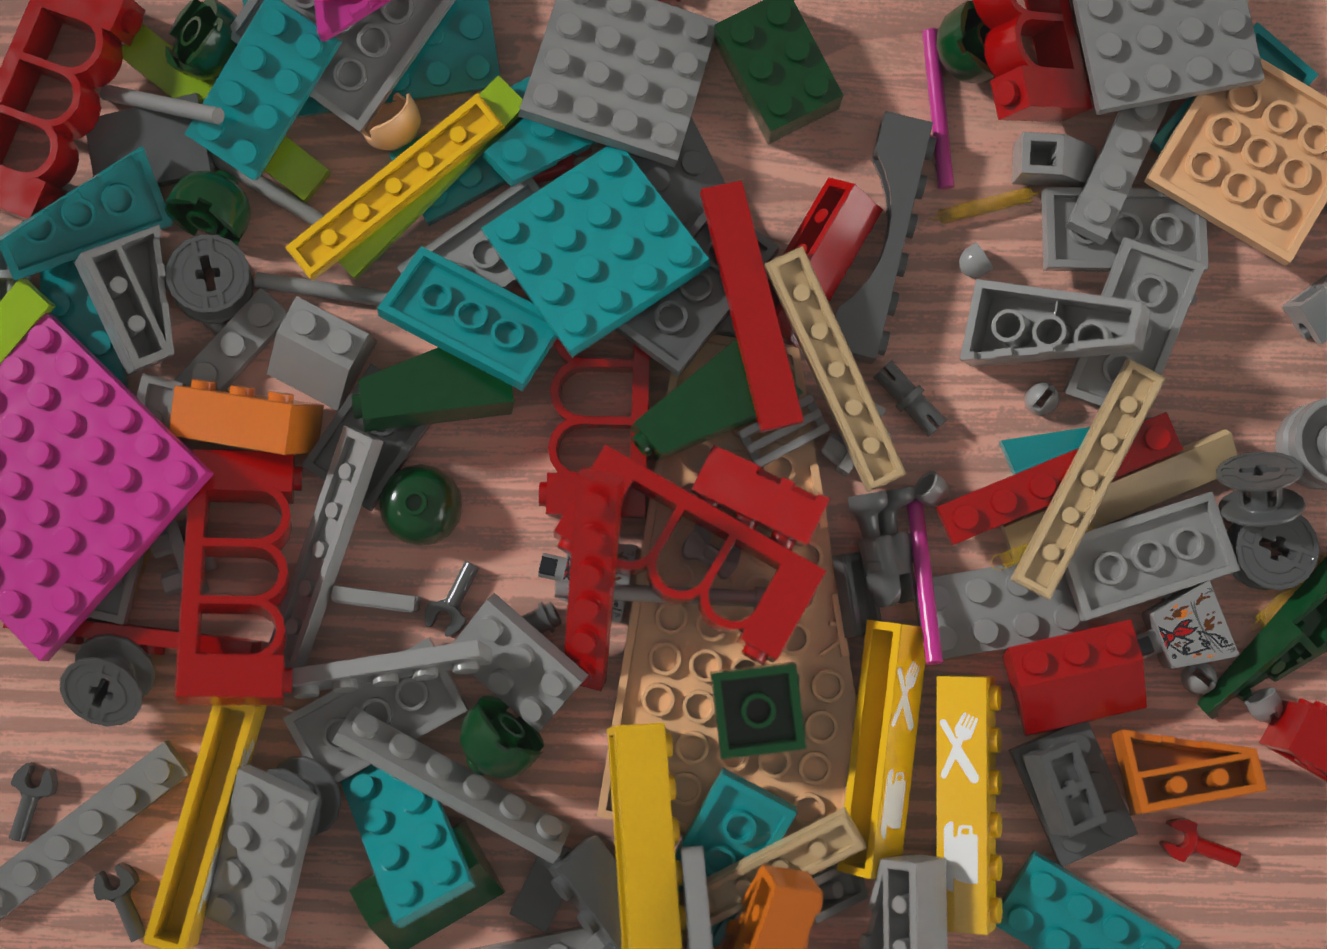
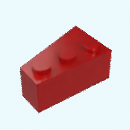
(759, 498)

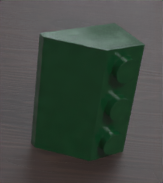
(376, 914)

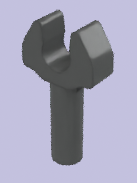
(453, 601)
(30, 797)
(121, 897)

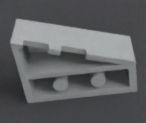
(130, 297)
(908, 904)

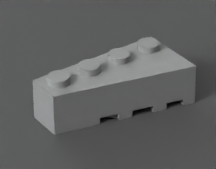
(1041, 324)

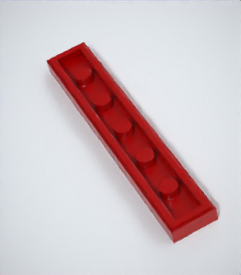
(751, 306)

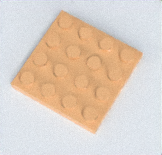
(1251, 162)

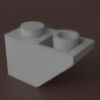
(1051, 160)

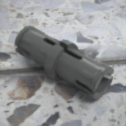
(910, 398)

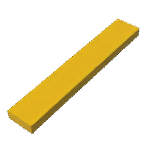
(395, 187)

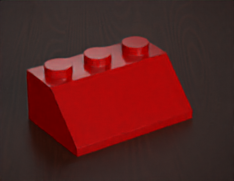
(1077, 677)

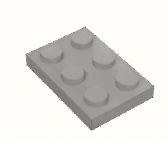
(525, 665)

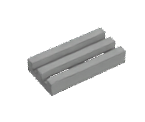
(814, 415)
(376, 599)

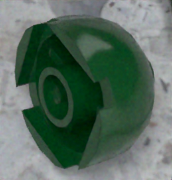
(202, 39)
(962, 44)
(210, 204)
(420, 505)
(497, 740)

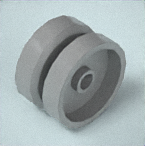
(1305, 438)

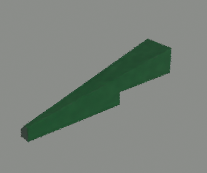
(1284, 645)

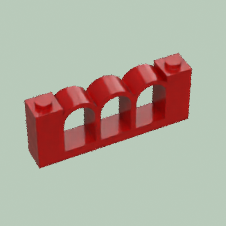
(26, 59)
(1022, 89)
(561, 486)
(782, 602)
(236, 678)

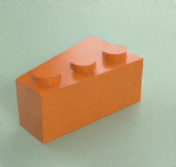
(245, 419)
(1182, 772)
(776, 911)

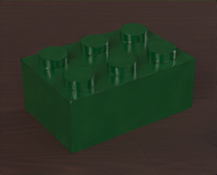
(777, 67)

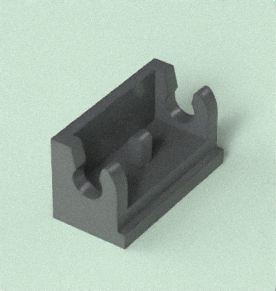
(1064, 789)

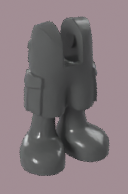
(883, 549)

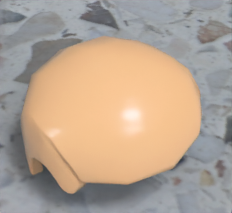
(394, 124)

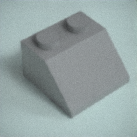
(319, 353)

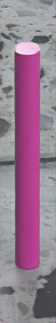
(938, 110)
(924, 583)

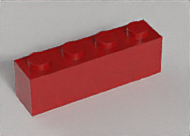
(831, 238)

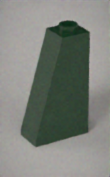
(429, 391)
(699, 408)

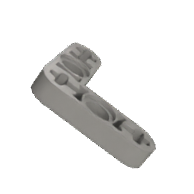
(695, 898)

